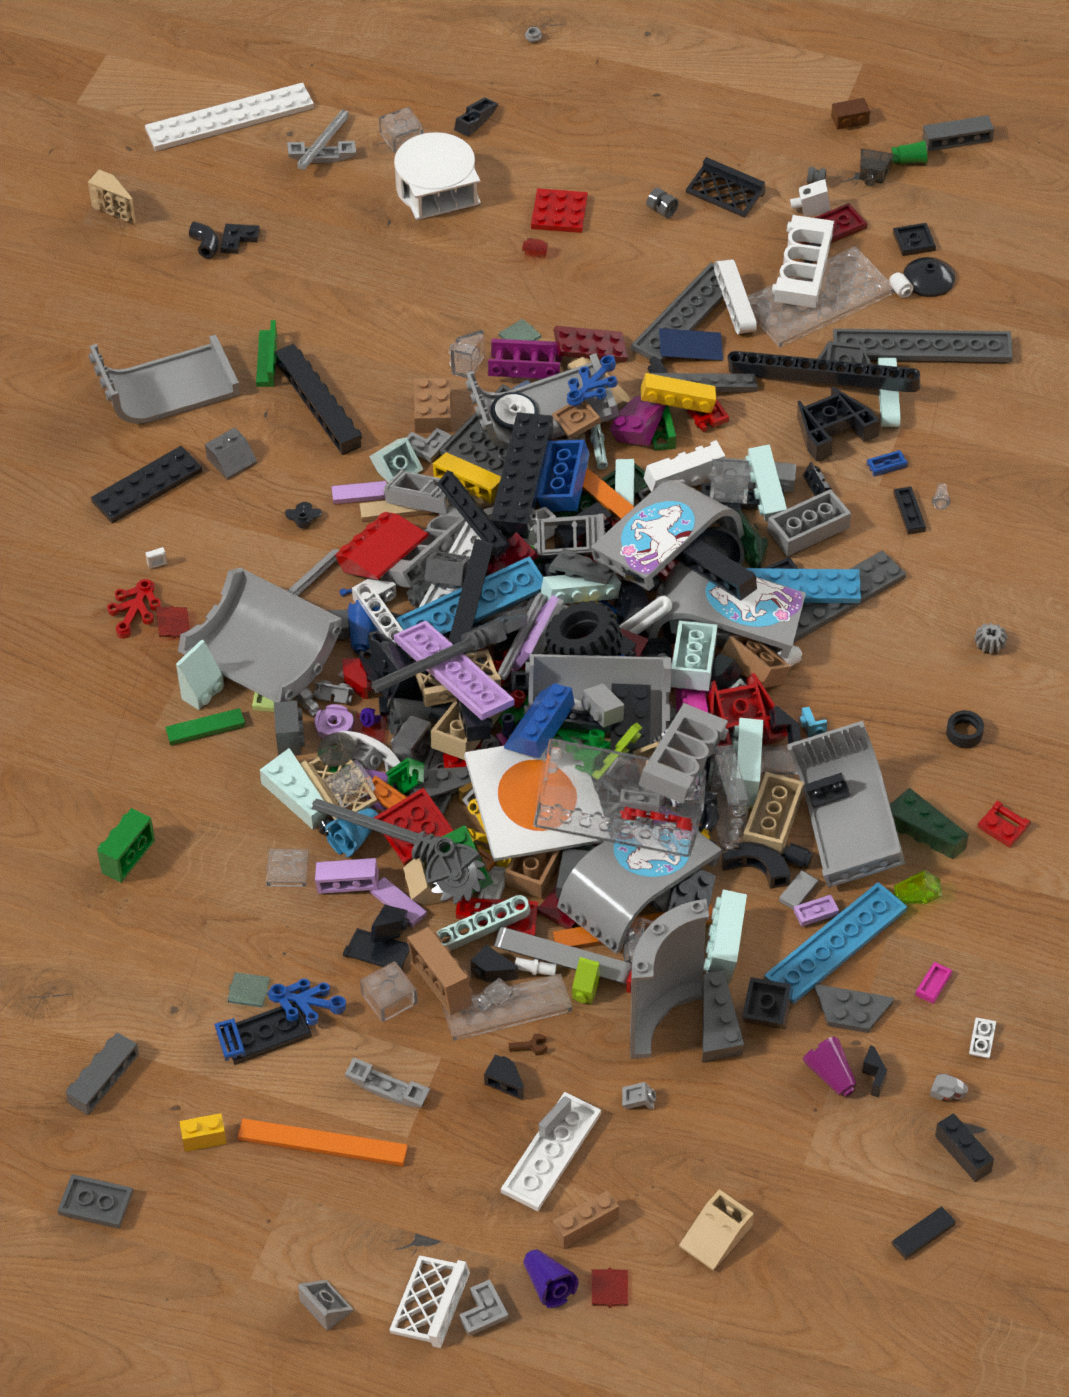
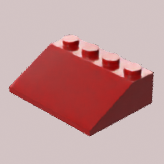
(380, 546)

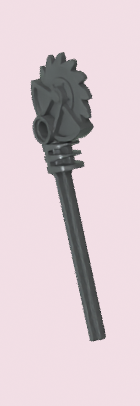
(472, 641)
(452, 872)

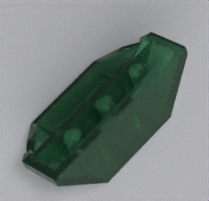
(753, 543)

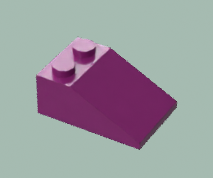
(637, 422)

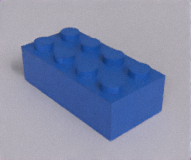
(563, 475)

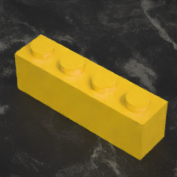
(678, 393)
(475, 479)

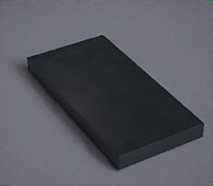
(267, 1033)

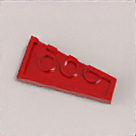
(527, 925)

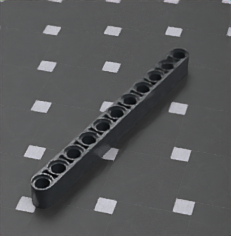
(824, 371)
(467, 603)

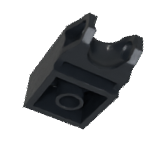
(384, 660)

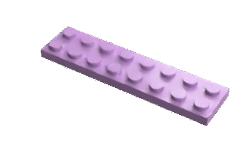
(457, 674)

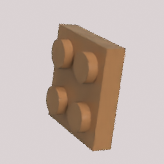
(576, 419)

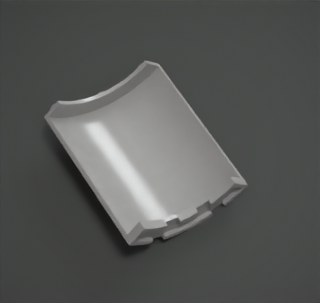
(265, 636)
(589, 671)
(666, 970)

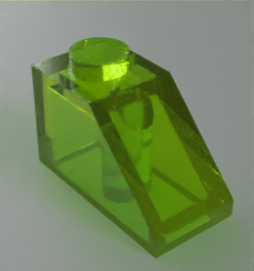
(919, 888)

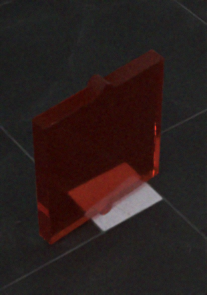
(172, 621)
(376, 731)
(609, 1287)

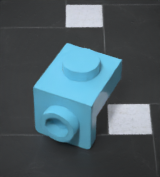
(808, 723)

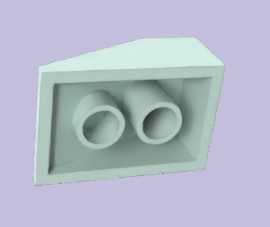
(199, 676)

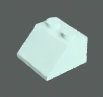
(396, 457)

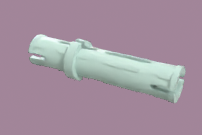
(597, 439)

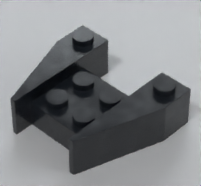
(832, 416)

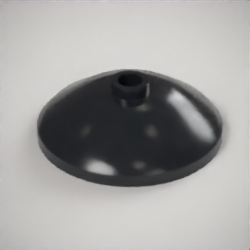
(930, 276)
(724, 542)

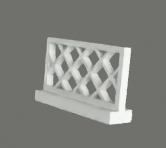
(446, 1307)

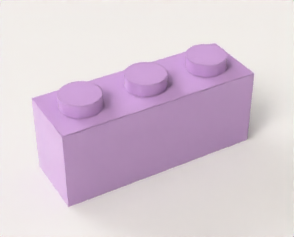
(346, 875)

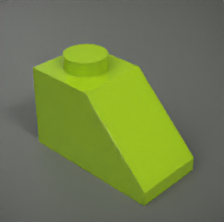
(586, 981)

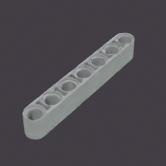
(560, 954)

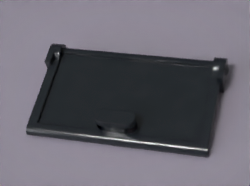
(376, 953)

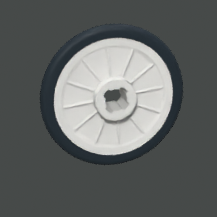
(508, 404)

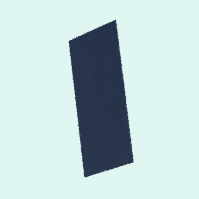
(690, 344)

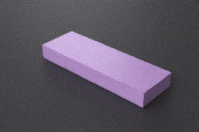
(358, 492)
(392, 896)

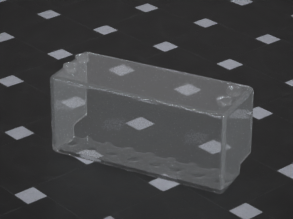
(582, 798)

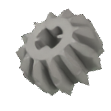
(990, 638)

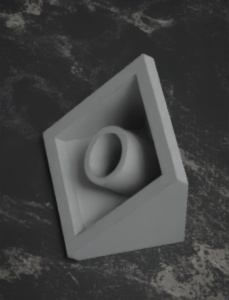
(324, 1302)

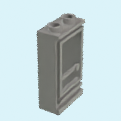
(416, 492)
(594, 532)

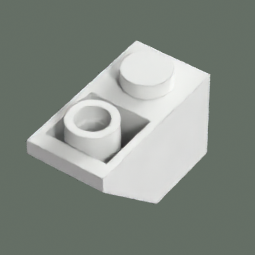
(385, 590)

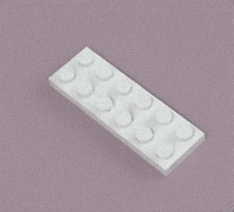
(549, 1157)

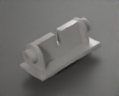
(341, 692)

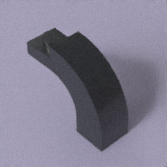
(759, 857)

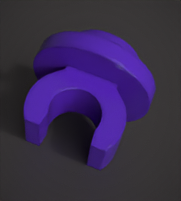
(369, 718)

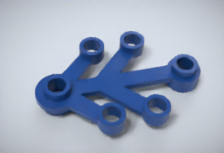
(576, 397)
(280, 994)

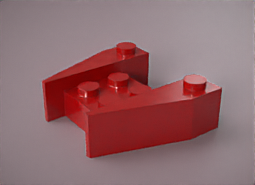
(744, 702)

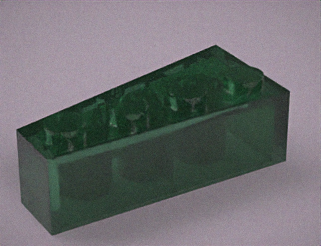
(927, 824)

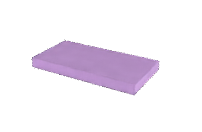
(535, 632)

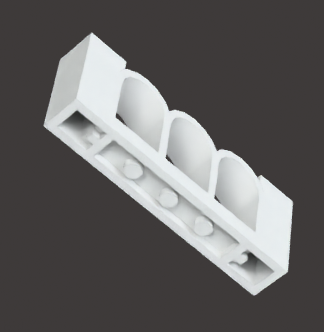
(798, 291)

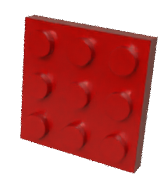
(559, 210)
(417, 815)

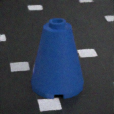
(360, 626)

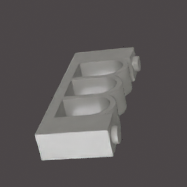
(442, 535)
(673, 783)

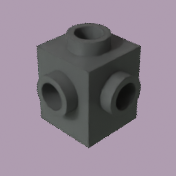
(418, 592)

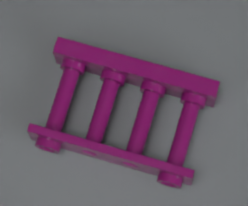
(523, 350)

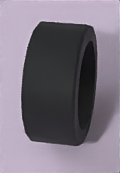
(960, 740)

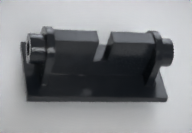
(815, 479)

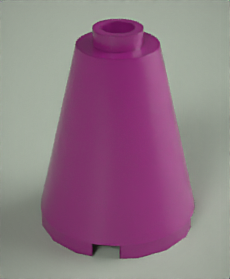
(832, 1066)

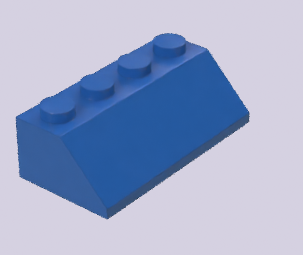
(541, 721)

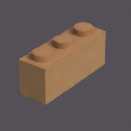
(585, 1219)

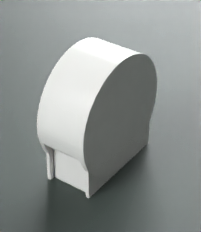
(436, 174)

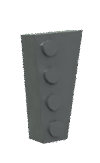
(719, 1022)

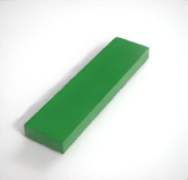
(205, 726)

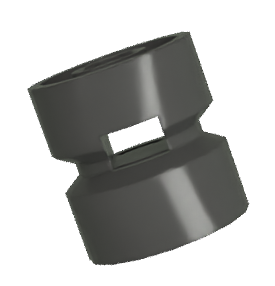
(662, 202)

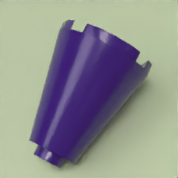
(550, 1278)

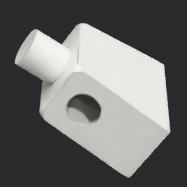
(812, 199)

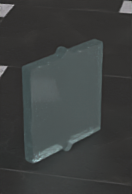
(520, 331)
(248, 989)

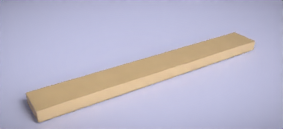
(372, 510)

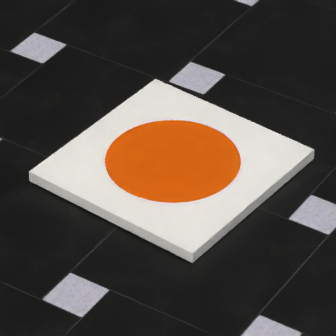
(506, 799)

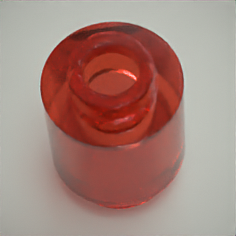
(535, 247)

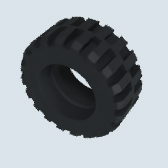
(581, 620)

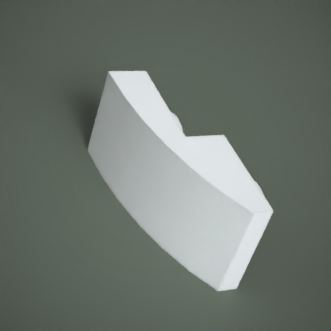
(982, 1038)

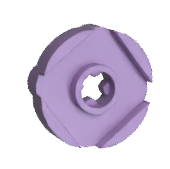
(333, 712)

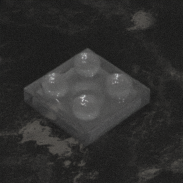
(287, 867)

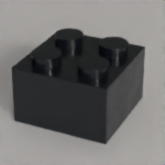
(767, 1003)

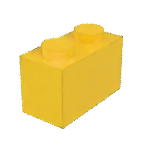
(203, 1132)

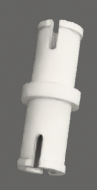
(535, 966)

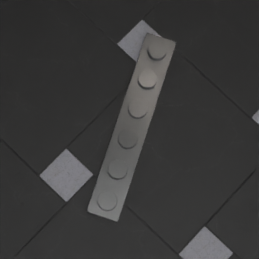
(722, 382)

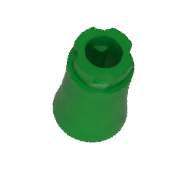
(910, 153)

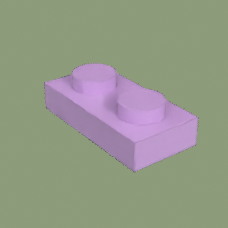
(816, 910)

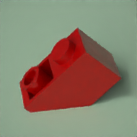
(356, 677)

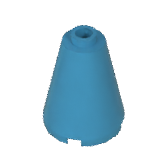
(346, 836)

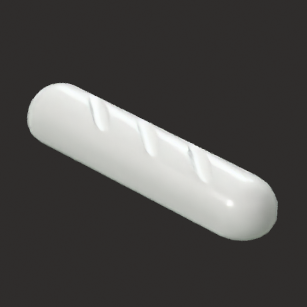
(648, 615)

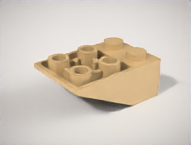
(111, 196)
(717, 1230)

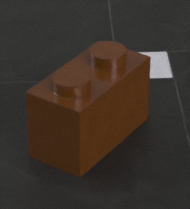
(850, 113)

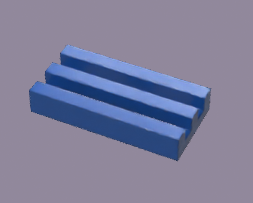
(888, 464)
(234, 1053)

